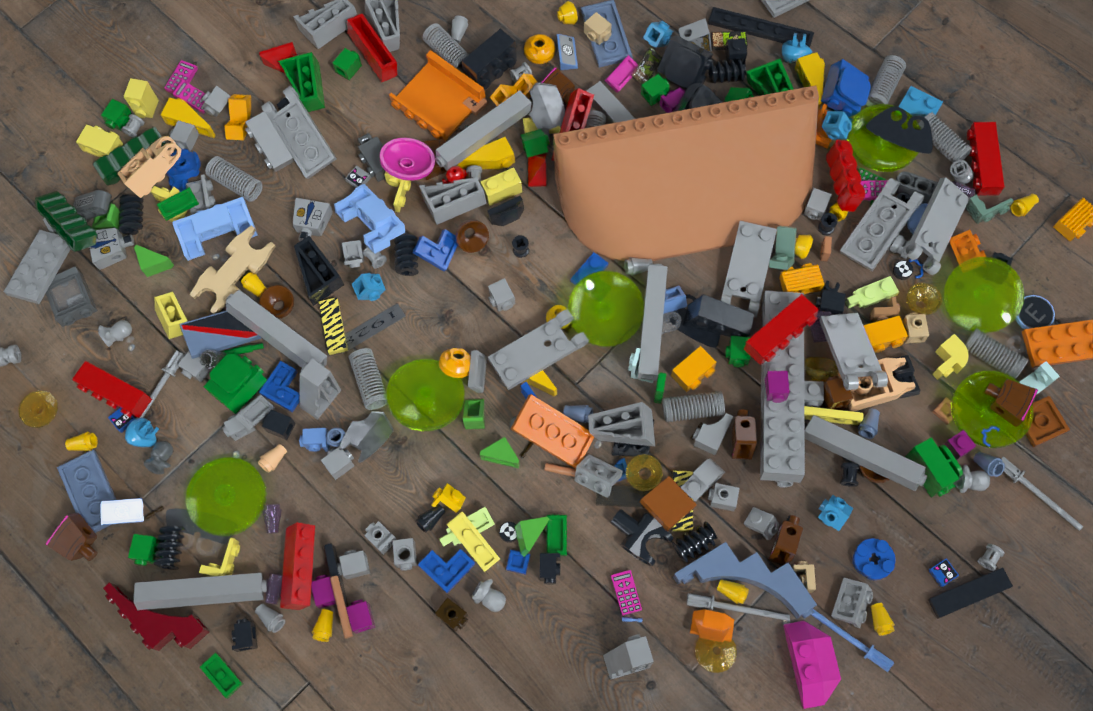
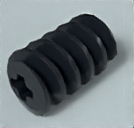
(727, 70)
(130, 214)
(404, 255)
(695, 541)
(168, 547)

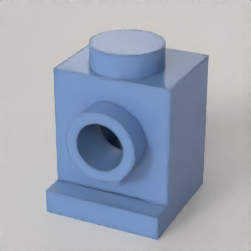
(314, 439)

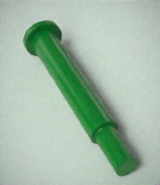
(245, 349)

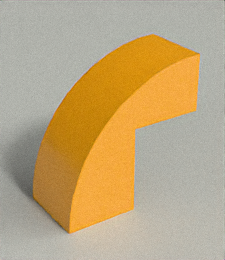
(504, 92)
(239, 113)

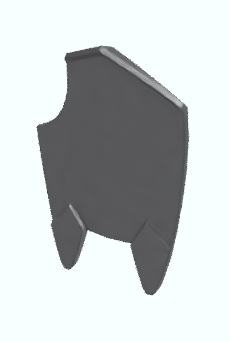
(547, 107)
(368, 434)

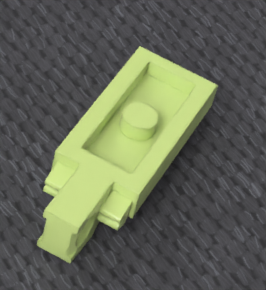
(873, 293)
(480, 519)

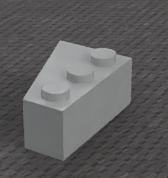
(385, 21)
(325, 23)
(268, 142)
(453, 199)
(317, 388)
(624, 425)
(629, 657)

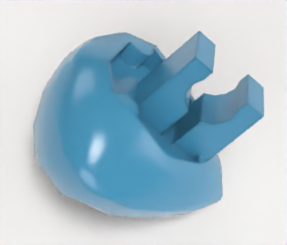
(794, 49)
(141, 433)

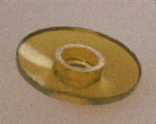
(31, 405)
(711, 661)

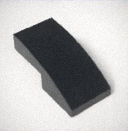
(906, 374)

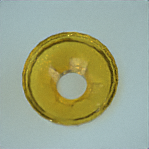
(927, 294)
(820, 368)
(638, 463)

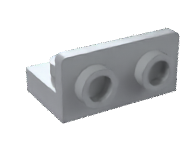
(202, 192)
(597, 475)
(852, 602)

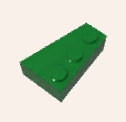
(769, 78)
(306, 79)

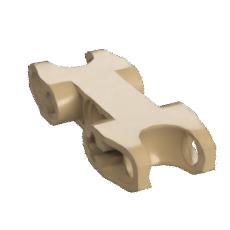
(242, 259)

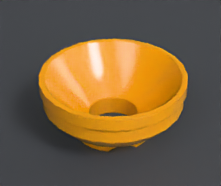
(542, 54)
(455, 367)

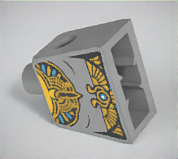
(697, 34)

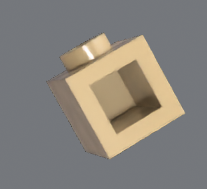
(597, 28)
(916, 328)

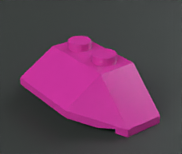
(812, 663)

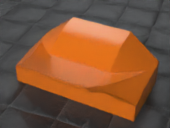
(712, 625)

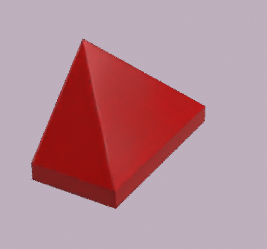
(272, 56)
(537, 170)

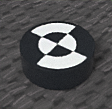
(903, 270)
(507, 532)

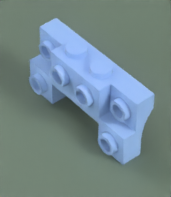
(374, 214)
(210, 224)

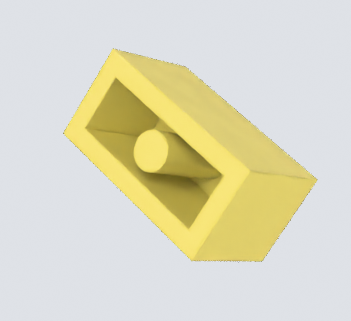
(141, 98)
(97, 141)
(501, 186)
(169, 314)

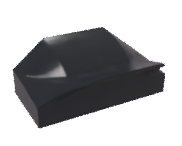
(506, 212)

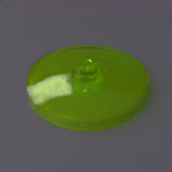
(875, 151)
(983, 294)
(606, 308)
(424, 396)
(972, 411)
(226, 496)

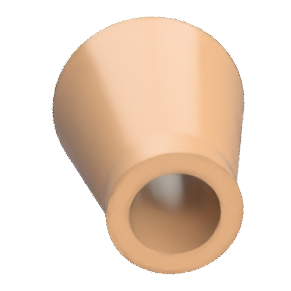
(272, 458)

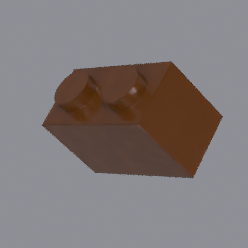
(835, 394)

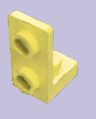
(404, 185)
(227, 566)

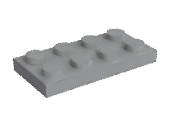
(38, 267)

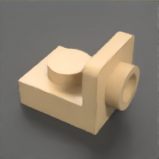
(808, 576)

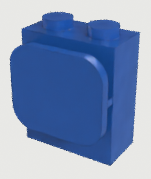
(846, 88)

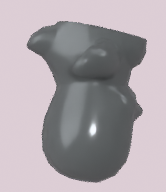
(159, 455)

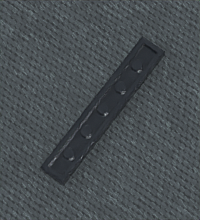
(757, 26)

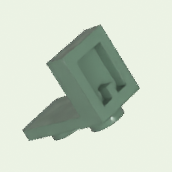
(979, 213)
(785, 248)

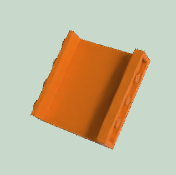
(437, 97)

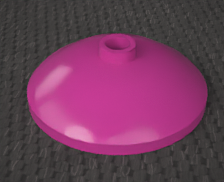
(407, 159)

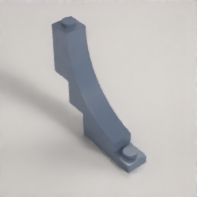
(724, 565)

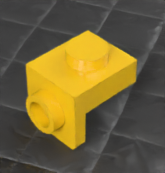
(449, 496)

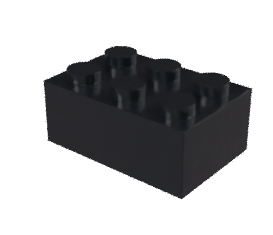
(491, 59)

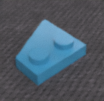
(920, 103)

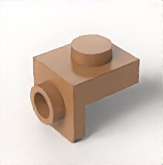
(883, 313)

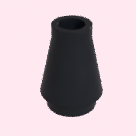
(428, 519)

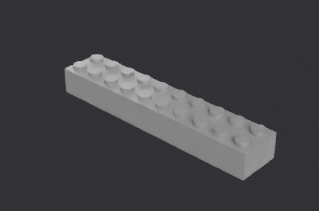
(783, 423)

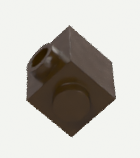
(452, 615)

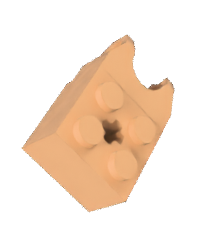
(149, 166)
(873, 396)

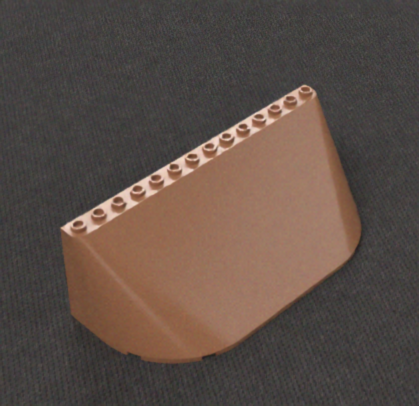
(688, 175)

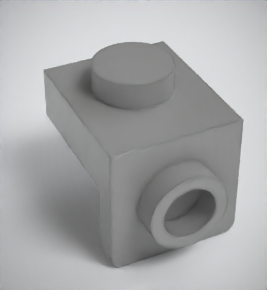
(353, 253)
(762, 523)

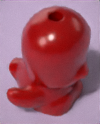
(454, 173)

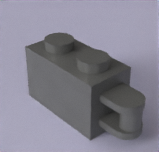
(370, 154)

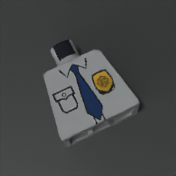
(311, 217)
(109, 247)

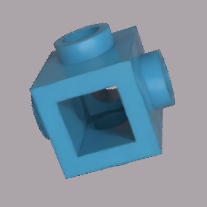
(658, 34)
(837, 125)
(368, 287)
(834, 512)

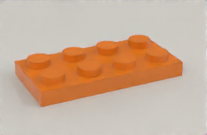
(1059, 343)
(552, 431)

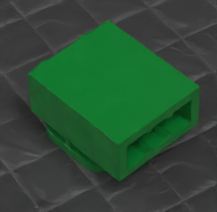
(235, 381)
(940, 465)

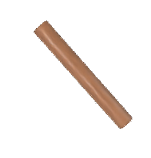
(560, 469)
(341, 607)

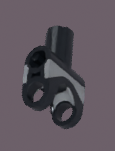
(639, 533)

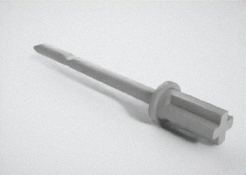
(170, 369)
(1016, 474)
(709, 603)

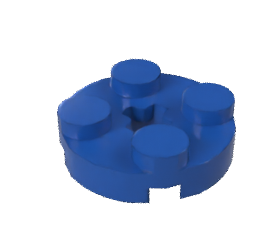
(189, 169)
(882, 550)

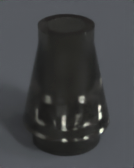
(211, 358)

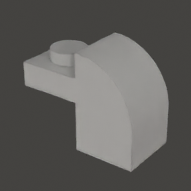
(703, 477)

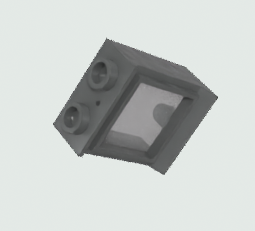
(70, 297)

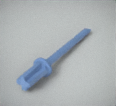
(871, 653)

